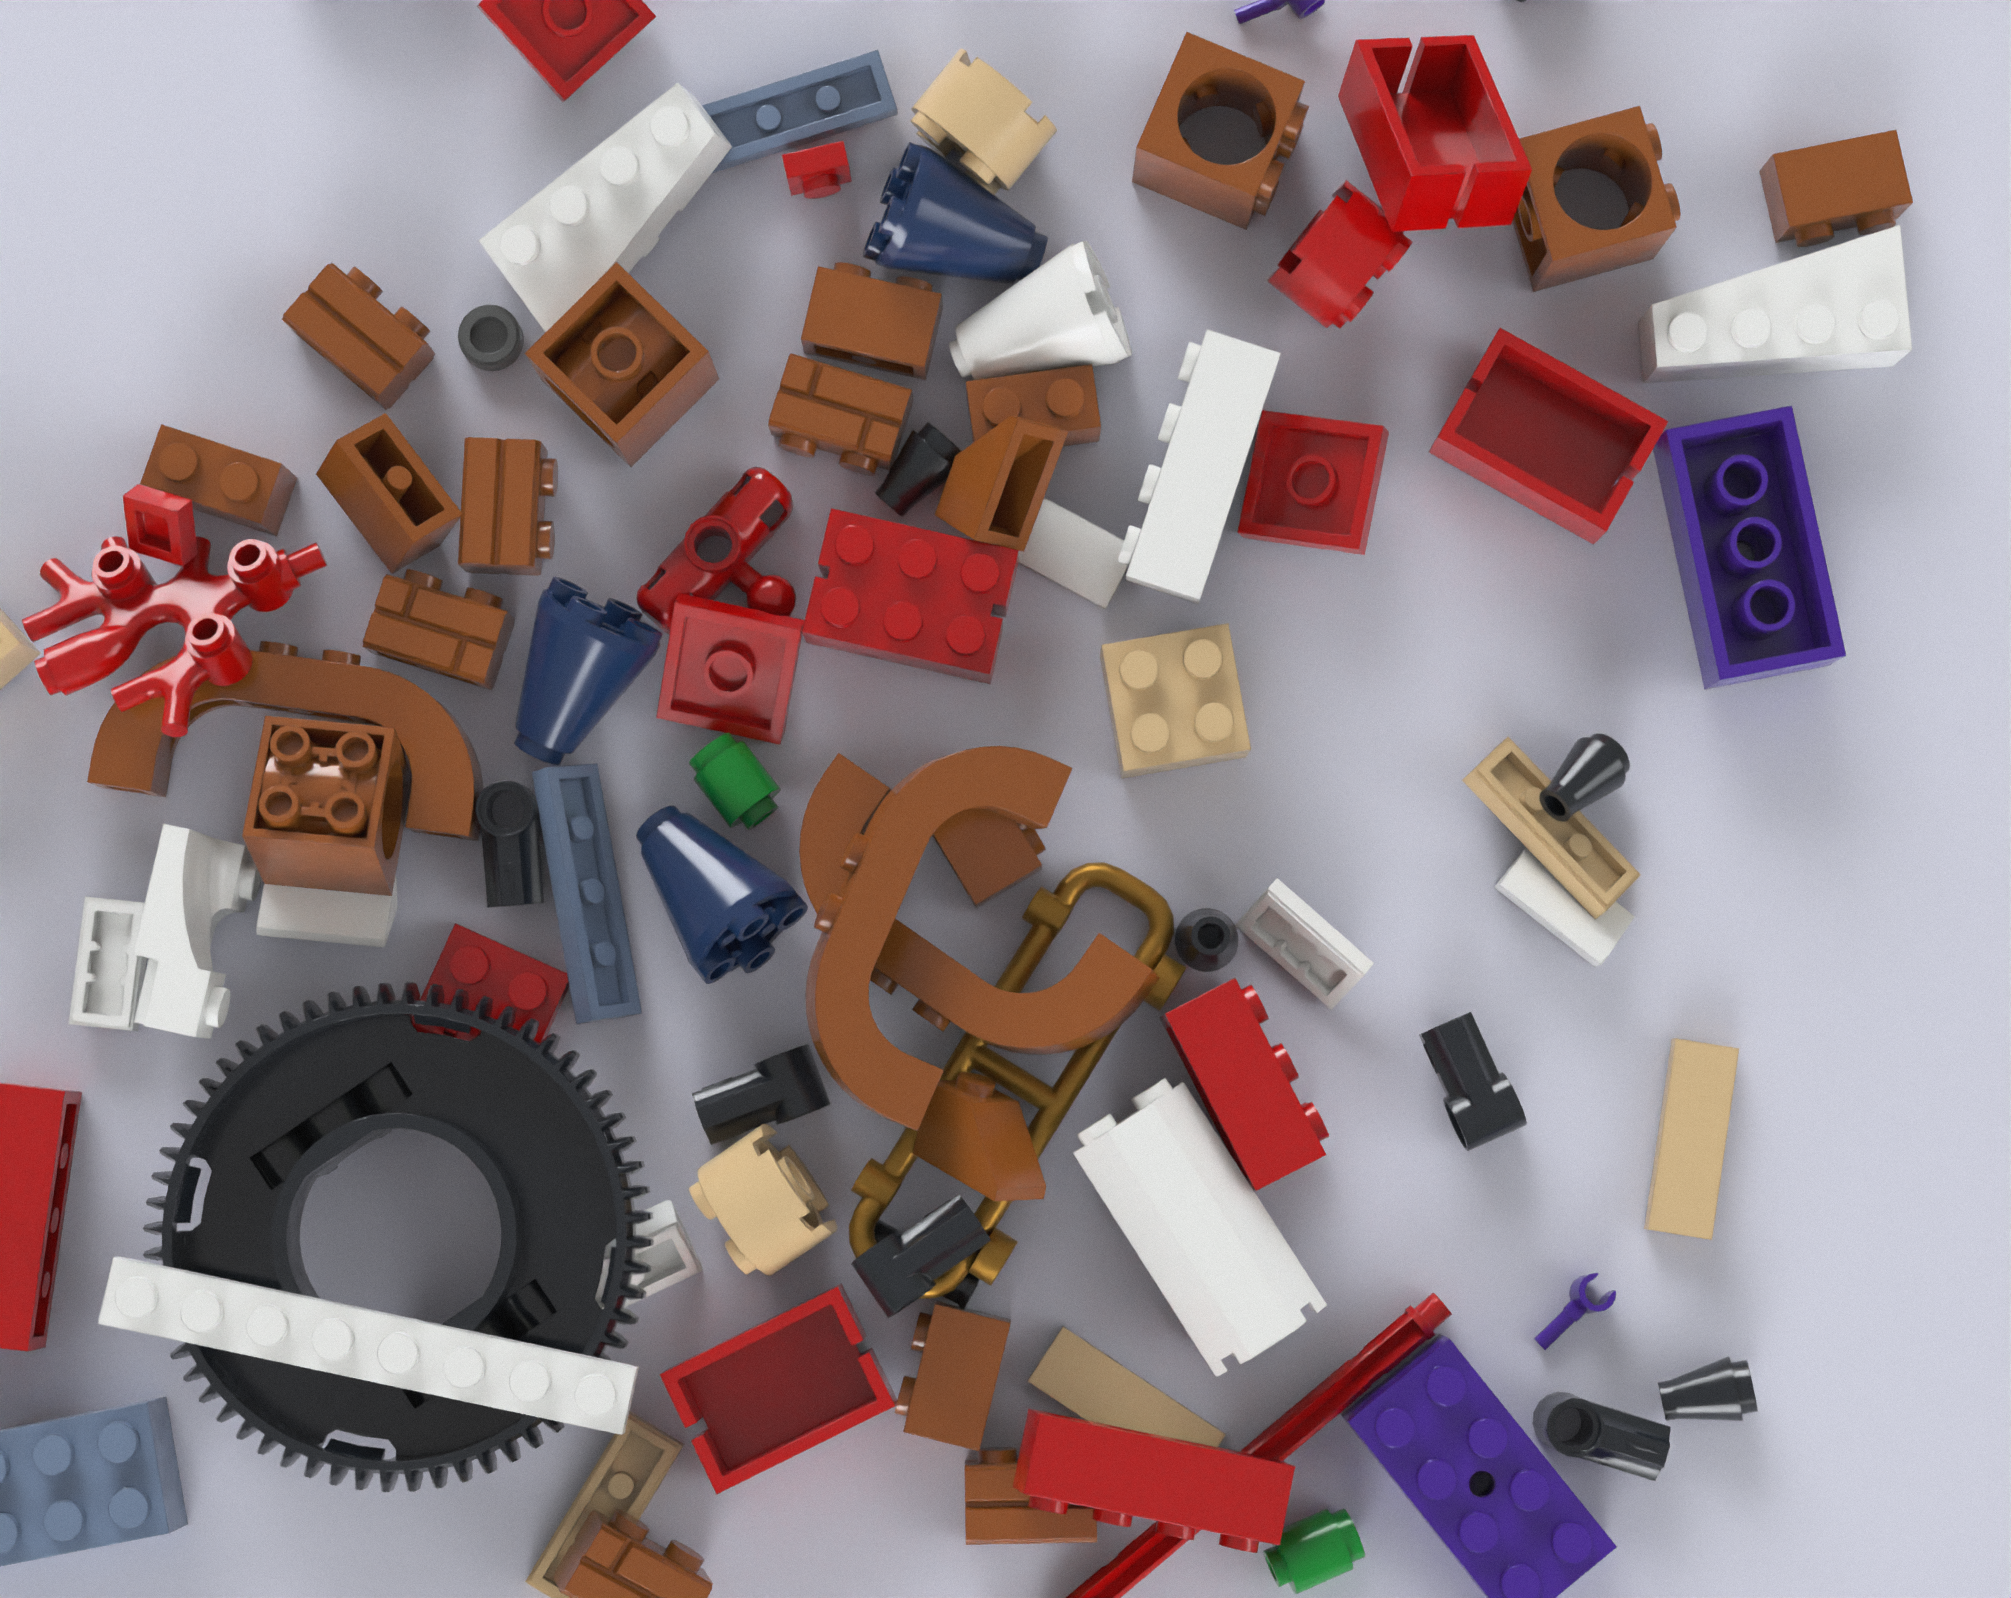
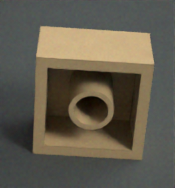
(1174, 701)

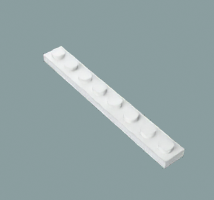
(368, 1345)

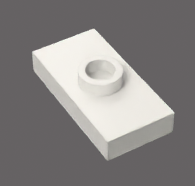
(1304, 944)
(106, 972)

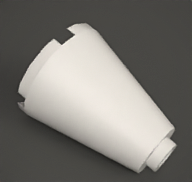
(1045, 322)

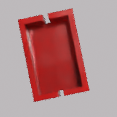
(1441, 142)
(1548, 436)
(910, 596)
(1245, 1083)
(779, 1388)

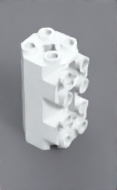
(1197, 1225)

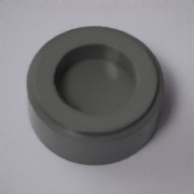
(490, 337)

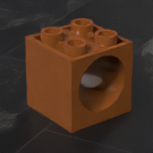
(1210, 77)
(1627, 152)
(623, 364)
(327, 805)

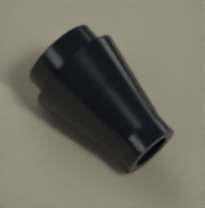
(918, 469)
(1586, 775)
(1193, 952)
(1710, 1393)

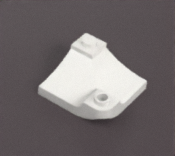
(189, 892)

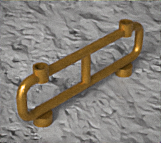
(1047, 915)

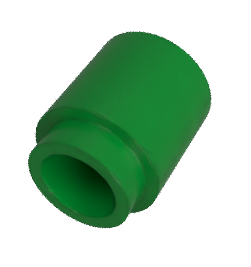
(735, 782)
(1314, 1550)

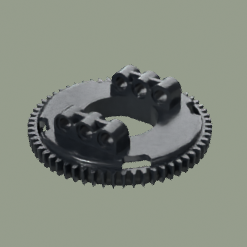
(324, 1095)

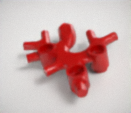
(136, 603)

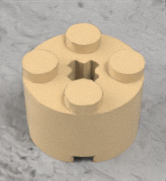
(981, 120)
(762, 1202)

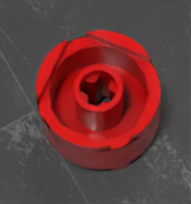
(1337, 256)

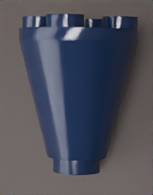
(950, 225)
(577, 668)
(716, 894)

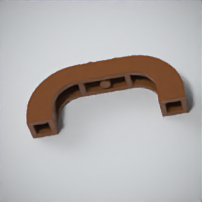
(445, 770)
(859, 918)
(1067, 1016)

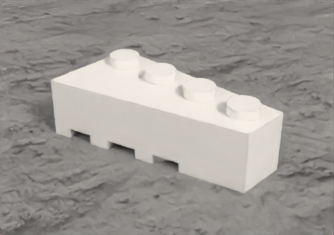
(607, 205)
(1794, 317)
(1201, 466)

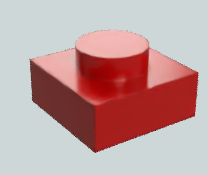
(817, 170)
(160, 524)

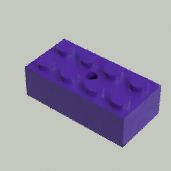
(1748, 486)
(1441, 1425)

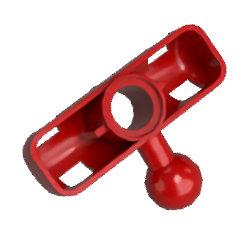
(740, 523)

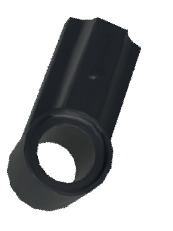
(510, 853)
(774, 1091)
(1478, 1096)
(909, 1262)
(1605, 1435)

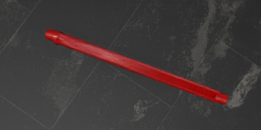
(1284, 1436)

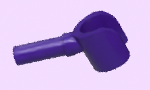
(1301, 8)
(1574, 1310)

